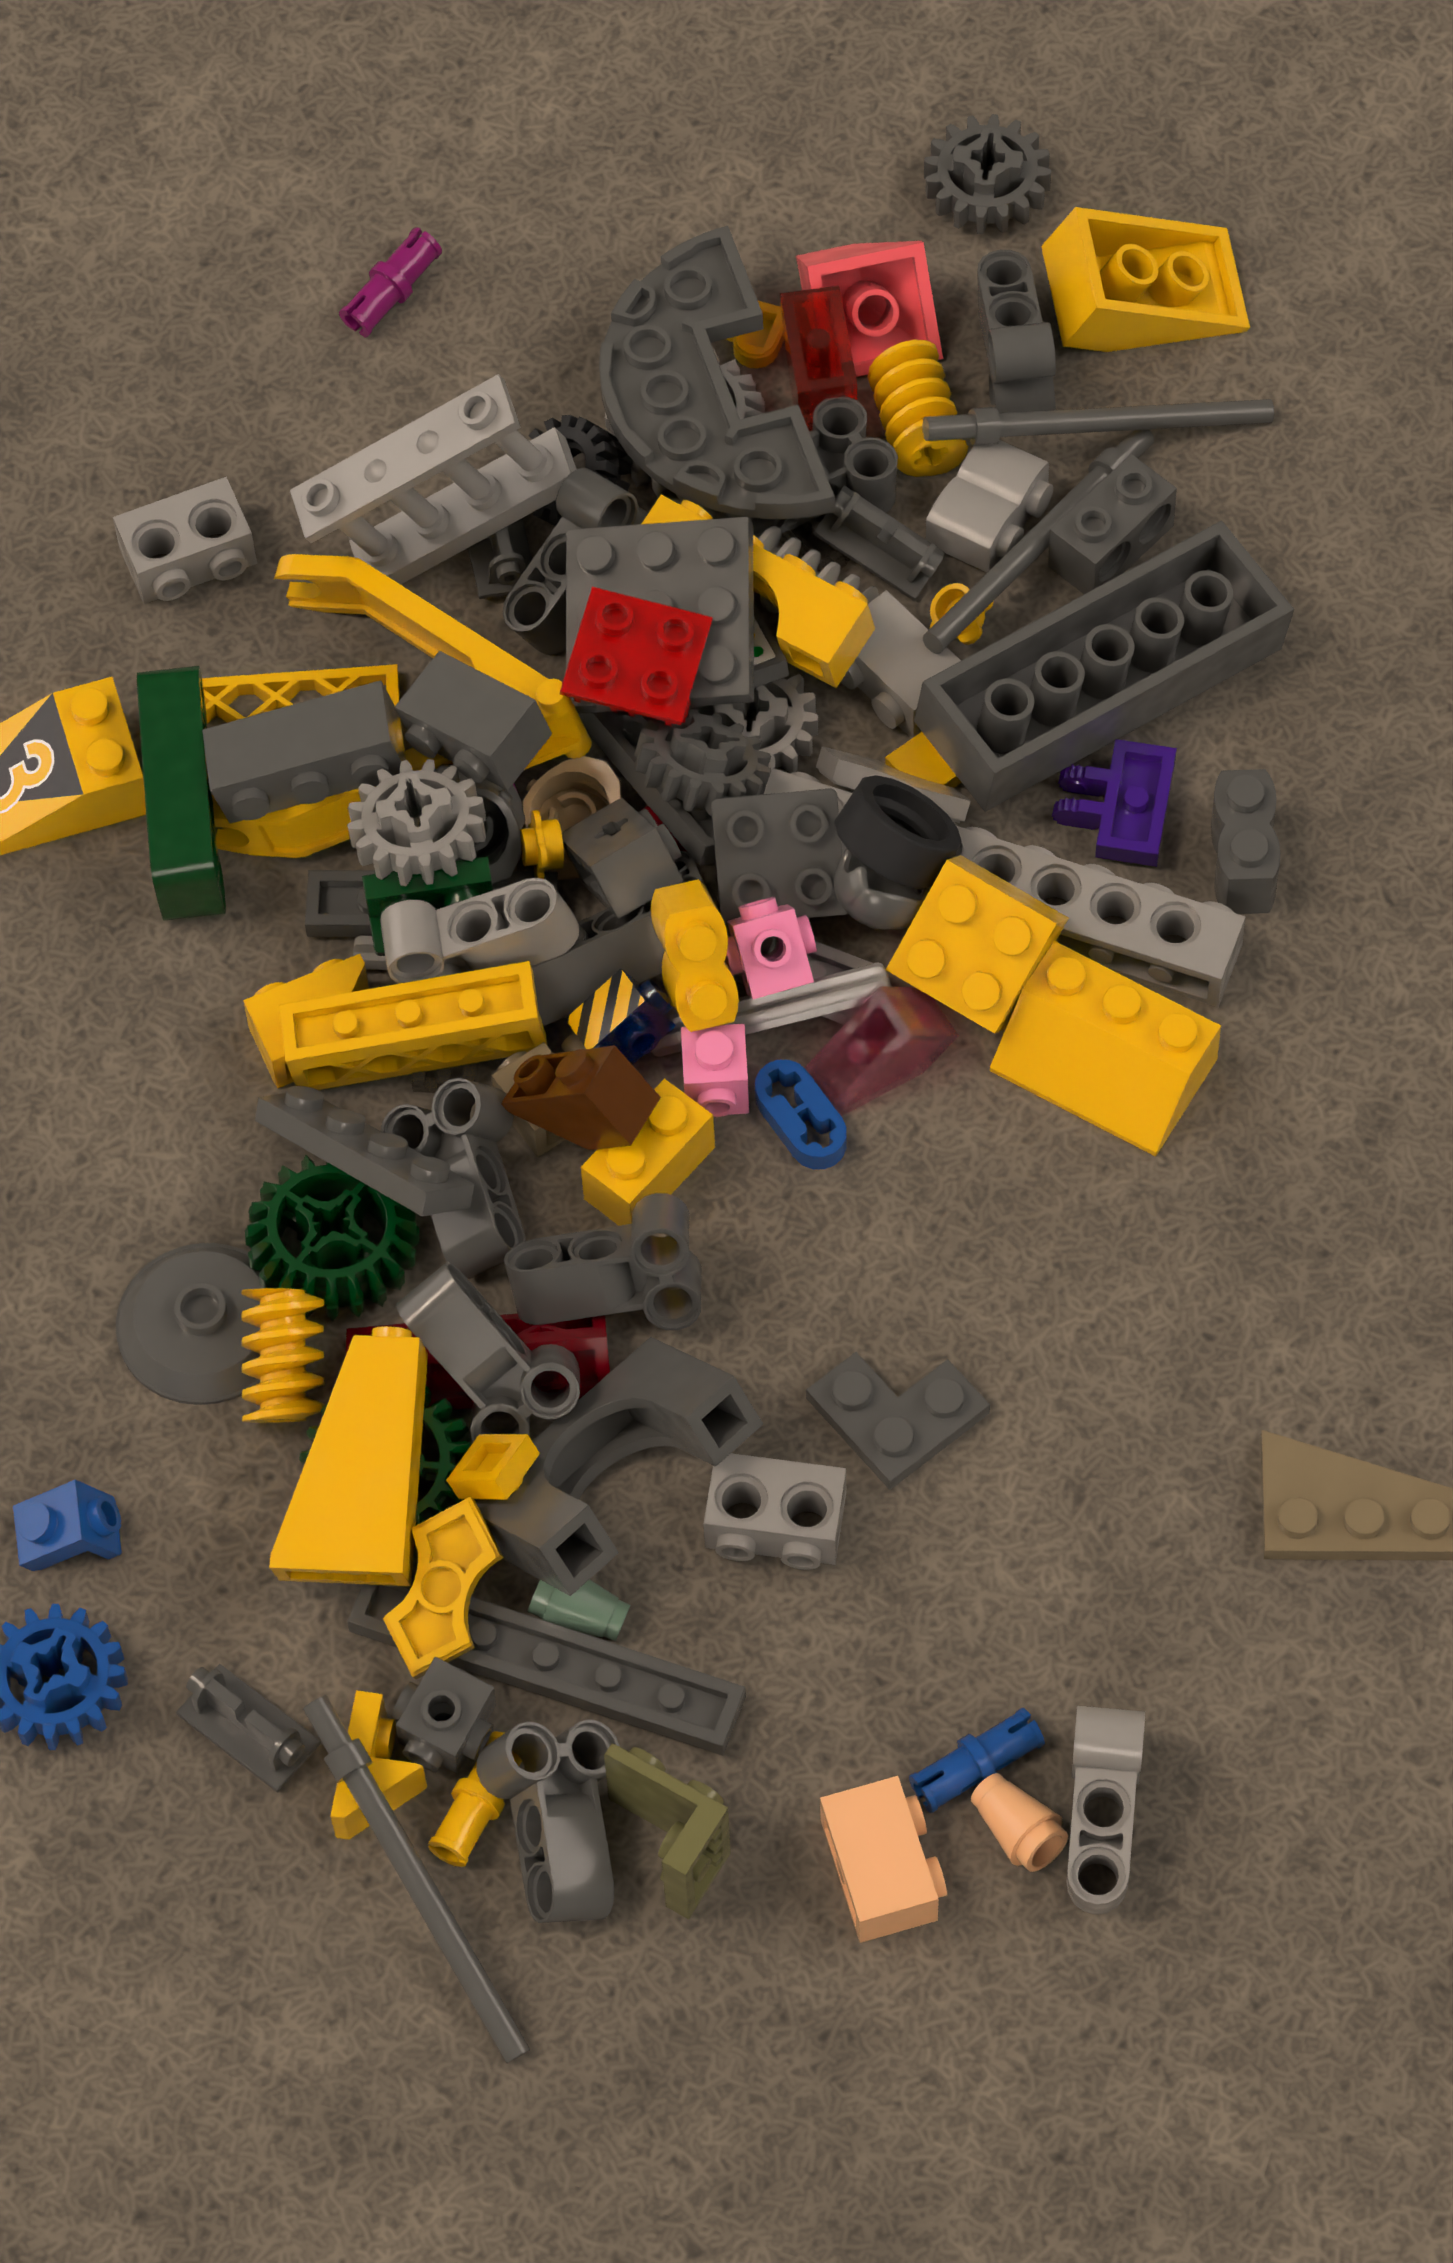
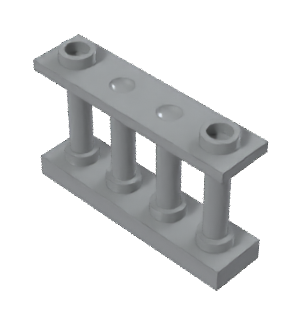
(455, 516)

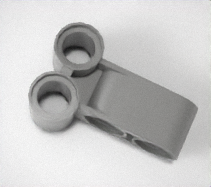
(478, 933)
(1109, 1766)

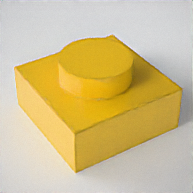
(493, 1466)

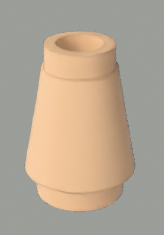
(1020, 1823)

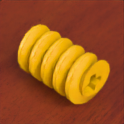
(906, 390)
(282, 1355)

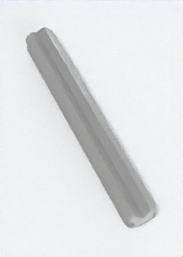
(819, 998)

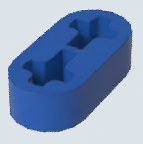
(811, 1106)

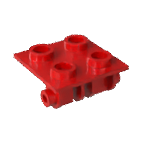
(636, 656)

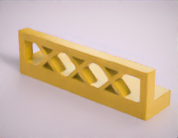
(412, 1027)

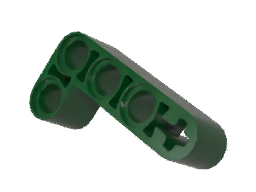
(178, 794)

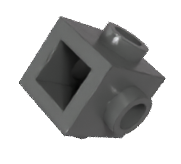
(449, 1696)

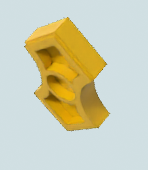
(452, 1558)

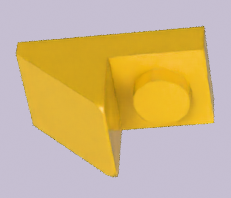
(396, 1779)

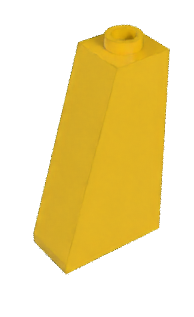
(362, 1471)

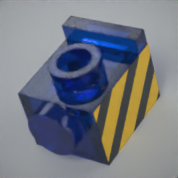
(624, 1016)

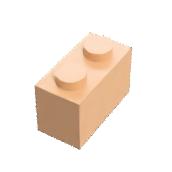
(881, 1858)

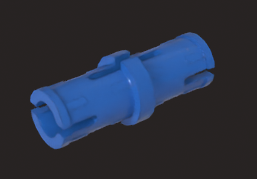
(976, 1759)

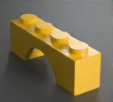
(818, 622)

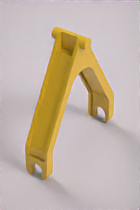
(355, 587)

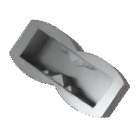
(989, 503)

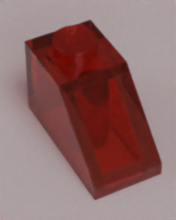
(817, 348)

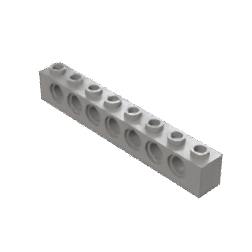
(1092, 892)

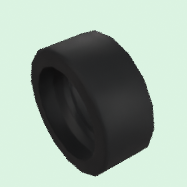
(897, 831)

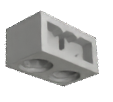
(181, 530)
(779, 1493)

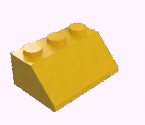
(1106, 1048)

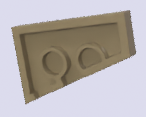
(1348, 1508)

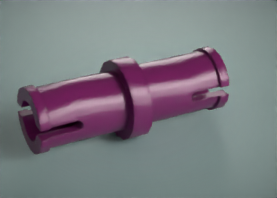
(390, 282)

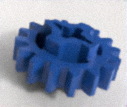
(42, 1650)

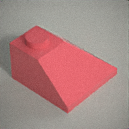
(882, 294)

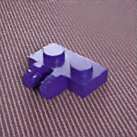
(1134, 801)

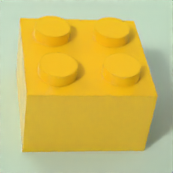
(976, 943)

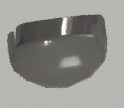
(874, 898)

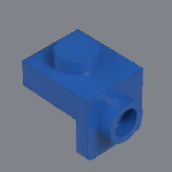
(66, 1524)

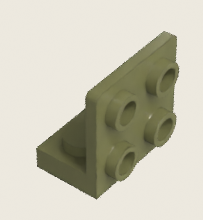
(689, 1813)

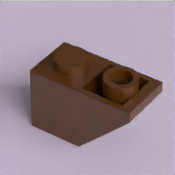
(583, 1096)

